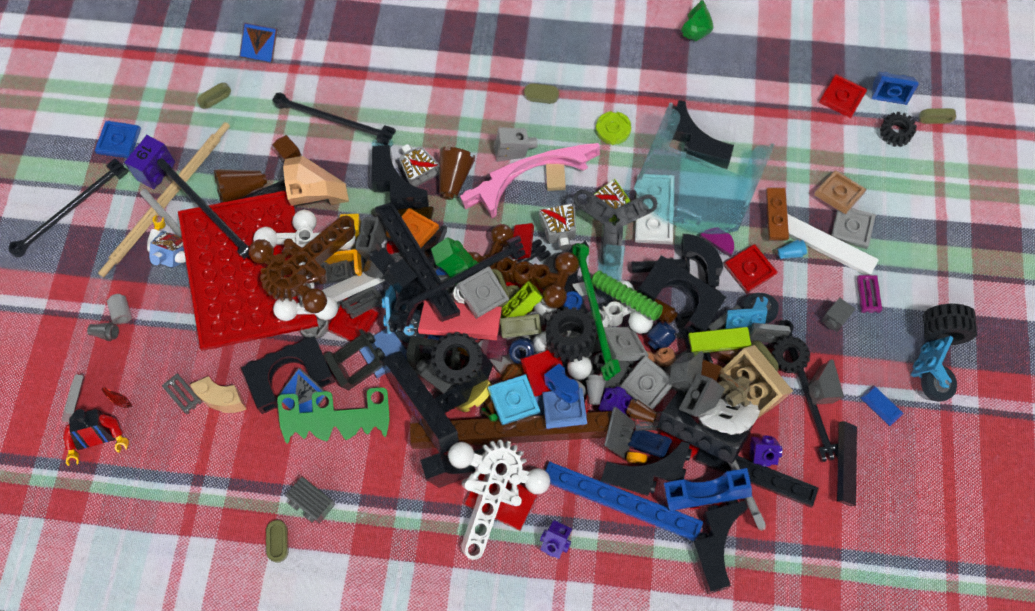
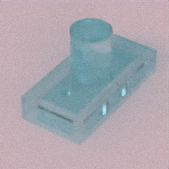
(613, 261)

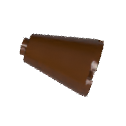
(453, 170)
(238, 183)

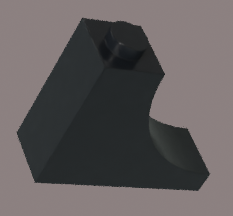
(442, 473)

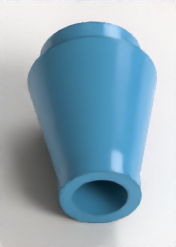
(793, 250)

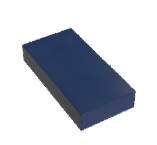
(650, 443)

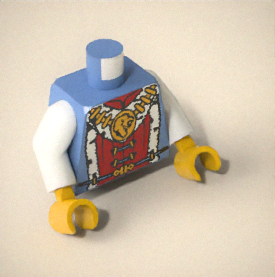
(164, 246)

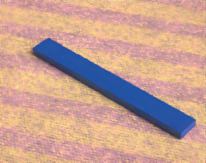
(624, 502)

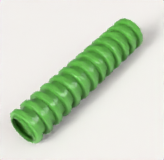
(627, 295)

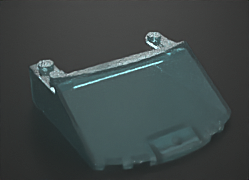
(694, 191)

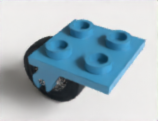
(756, 309)
(412, 330)
(936, 380)

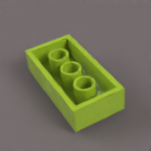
(522, 301)

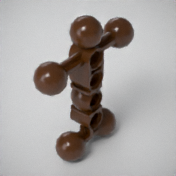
(554, 293)

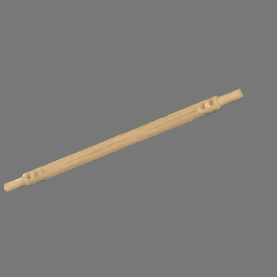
(143, 224)

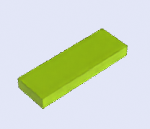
(720, 340)

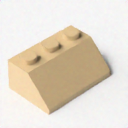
(766, 384)

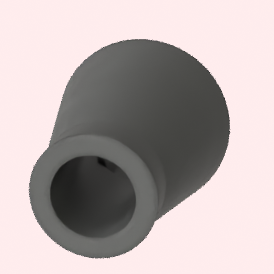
(105, 331)

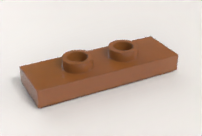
(777, 214)

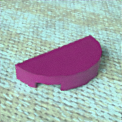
(722, 242)

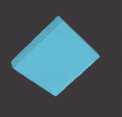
(513, 399)

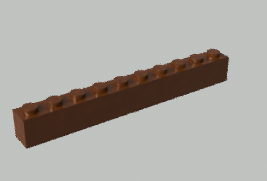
(521, 431)

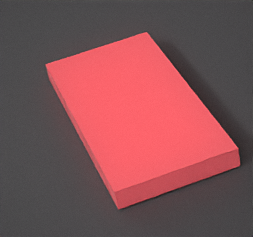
(481, 328)

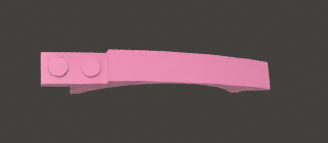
(491, 191)

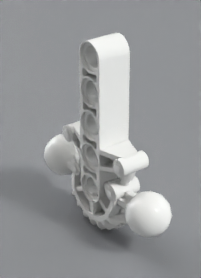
(536, 481)

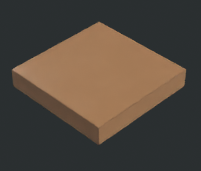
(840, 192)

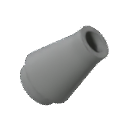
(595, 388)

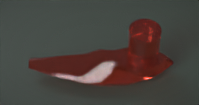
(117, 398)

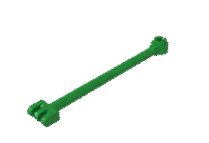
(611, 366)

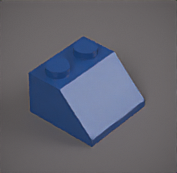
(893, 88)

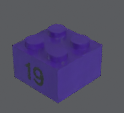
(144, 161)

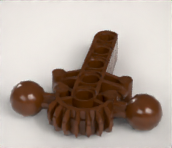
(273, 275)

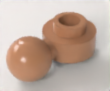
(663, 357)

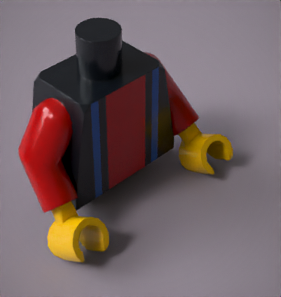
(89, 430)

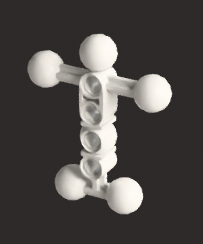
(304, 222)
(581, 369)

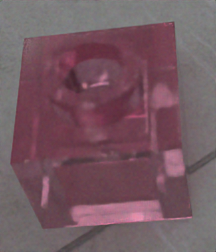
(497, 349)

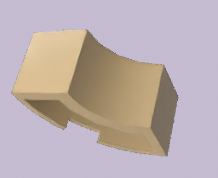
(219, 397)

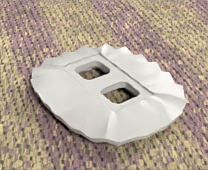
(741, 419)

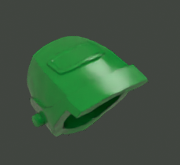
(699, 23)

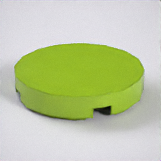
(613, 127)

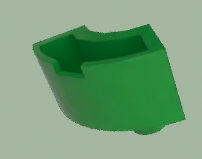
(452, 257)

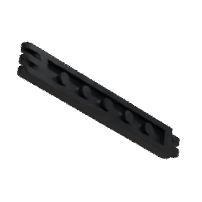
(397, 321)

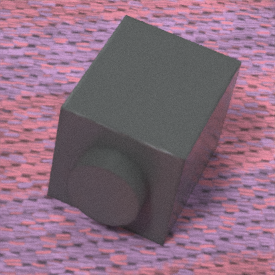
(838, 315)

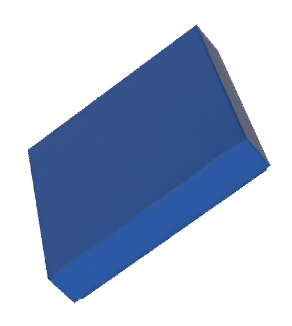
(117, 139)

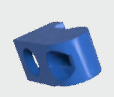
(561, 385)

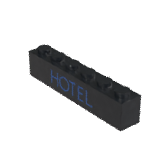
(420, 402)

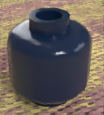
(661, 336)
(524, 344)

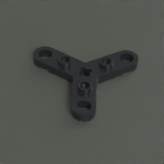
(602, 212)

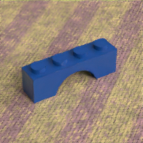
(729, 487)

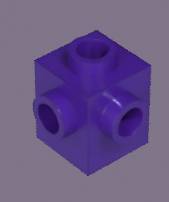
(613, 398)
(765, 450)
(556, 539)

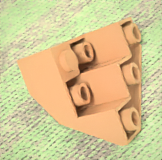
(310, 183)

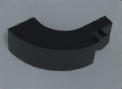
(704, 254)

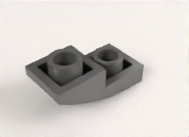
(336, 272)

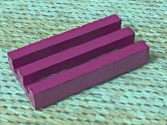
(878, 308)

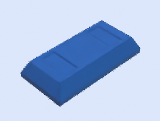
(882, 405)

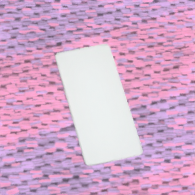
(580, 287)

